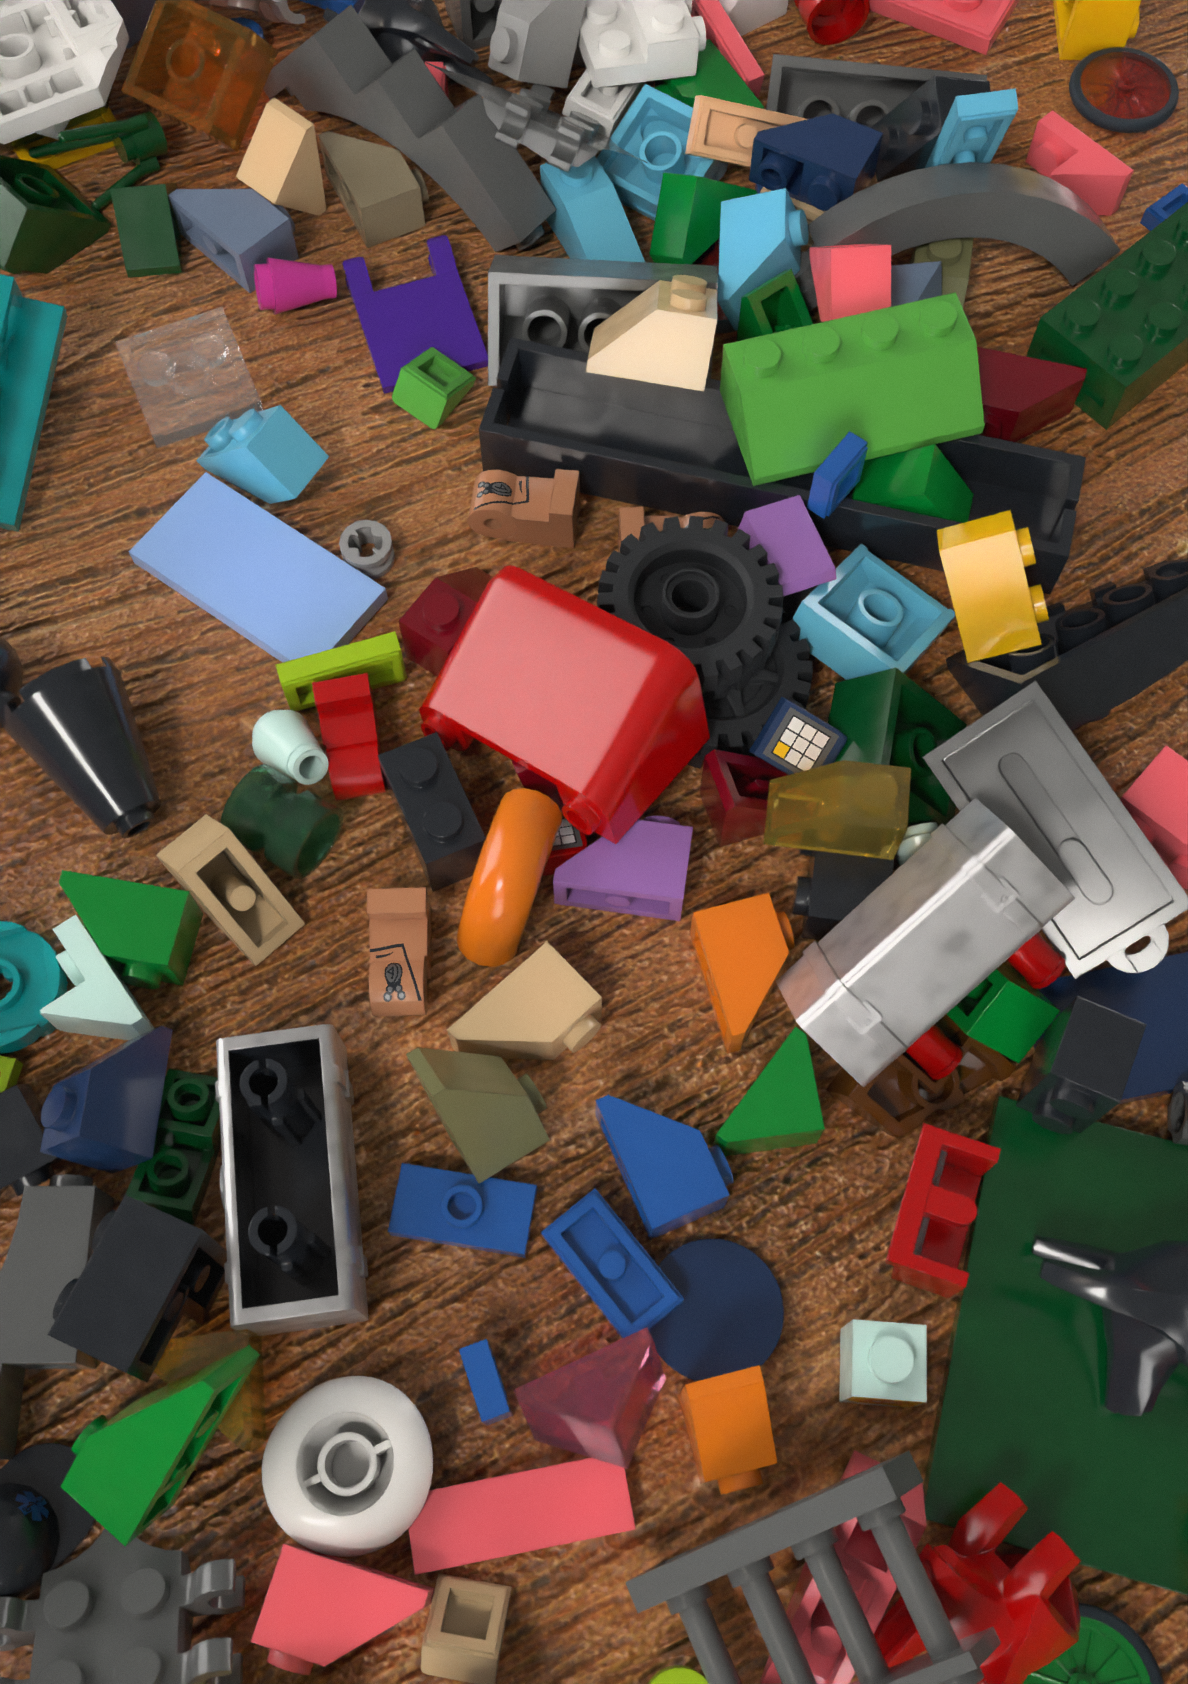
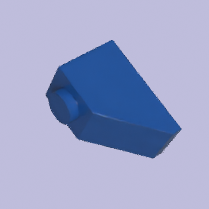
(664, 1165)

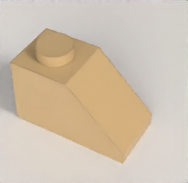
(231, 888)
(532, 1012)

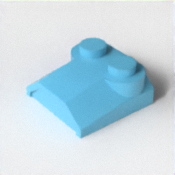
(657, 133)
(869, 618)

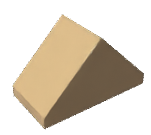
(285, 160)

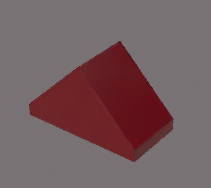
(736, 794)

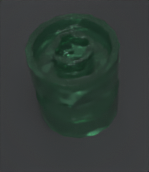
(288, 825)

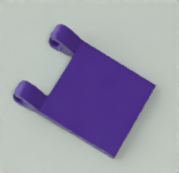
(416, 316)

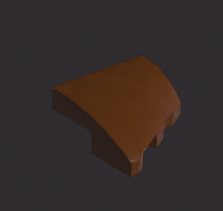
(905, 1093)

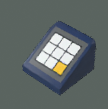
(797, 740)

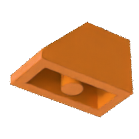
(740, 958)
(729, 1428)

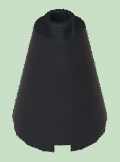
(88, 742)

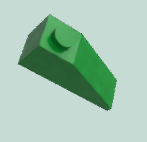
(143, 1456)

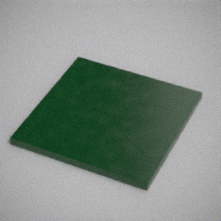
(1032, 1359)

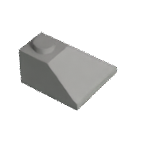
(536, 40)

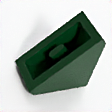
(148, 229)

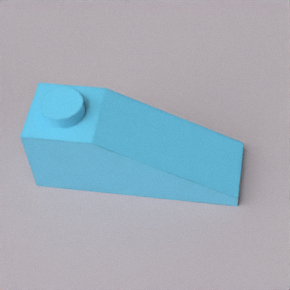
(588, 214)

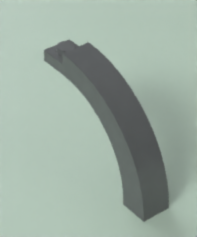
(965, 203)

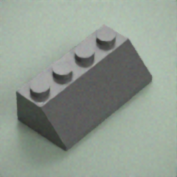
(845, 88)
(567, 298)

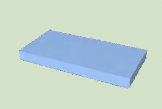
(257, 573)

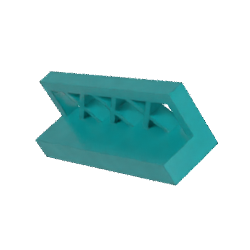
(28, 360)

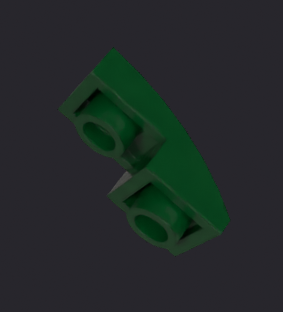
(183, 1147)

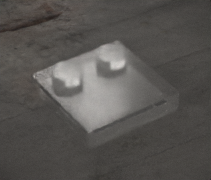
(188, 376)

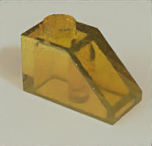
(840, 809)

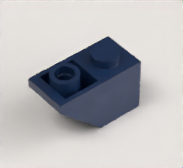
(816, 159)

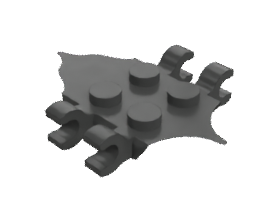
(528, 121)
(126, 1619)

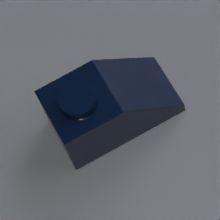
(109, 1107)

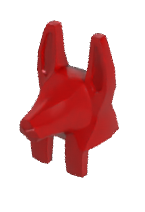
(1017, 1594)

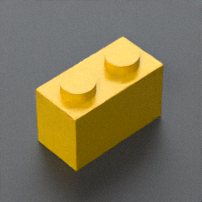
(990, 586)

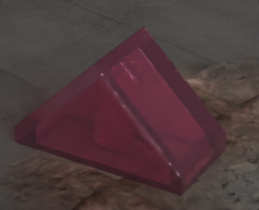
(597, 1401)

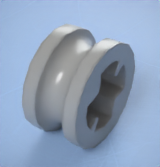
(368, 532)

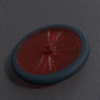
(1123, 90)

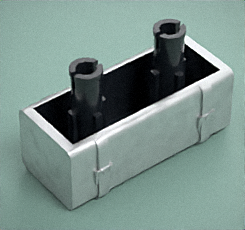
(289, 1181)

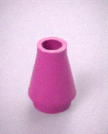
(292, 284)

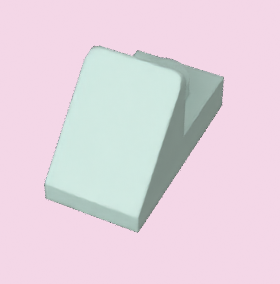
(101, 1000)

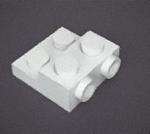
(640, 40)

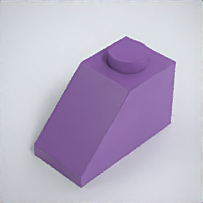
(635, 876)

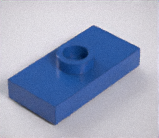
(461, 1212)
(612, 1266)

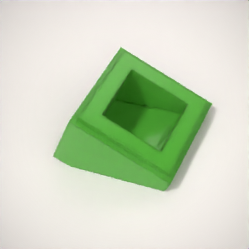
(431, 387)

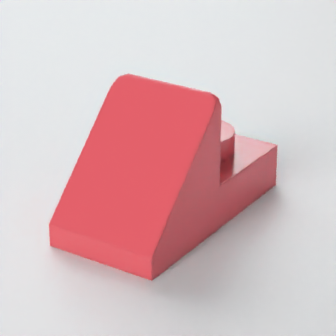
(1078, 164)

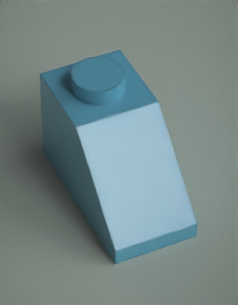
(757, 242)

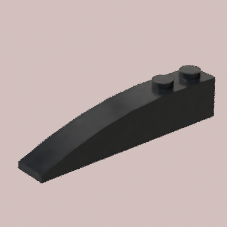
(1094, 651)

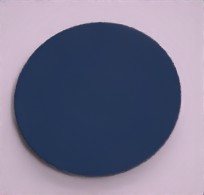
(727, 1314)

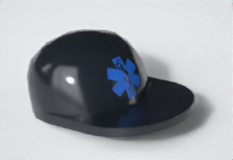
(37, 1517)

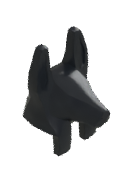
(416, 24)
(1142, 1311)

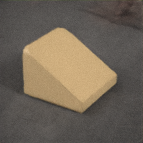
(465, 1630)

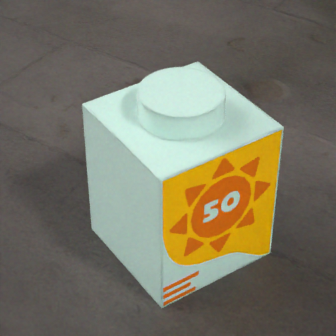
(883, 1363)

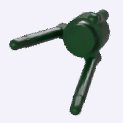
(135, 140)

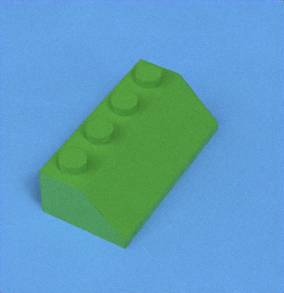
(884, 374)

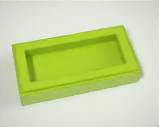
(377, 656)

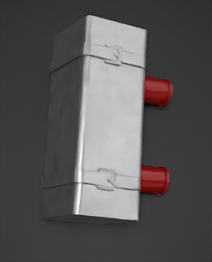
(925, 945)

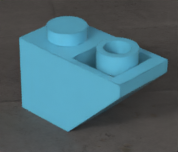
(263, 454)

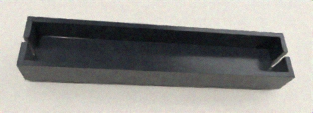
(682, 457)

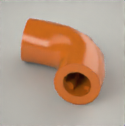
(507, 877)

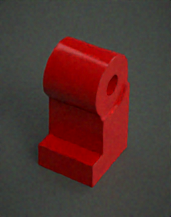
(350, 735)

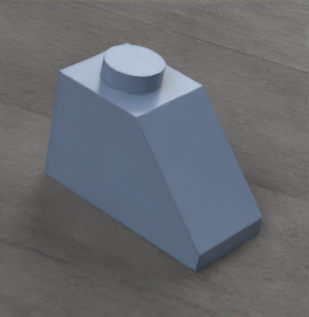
(234, 229)

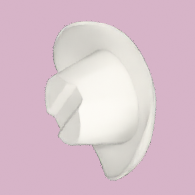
(348, 1466)

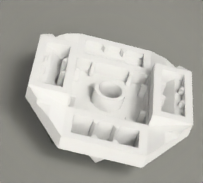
(56, 65)

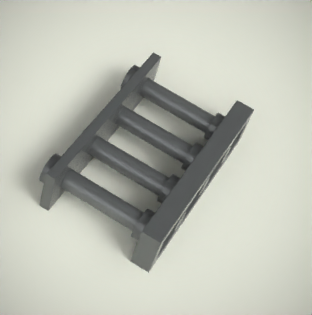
(810, 1532)

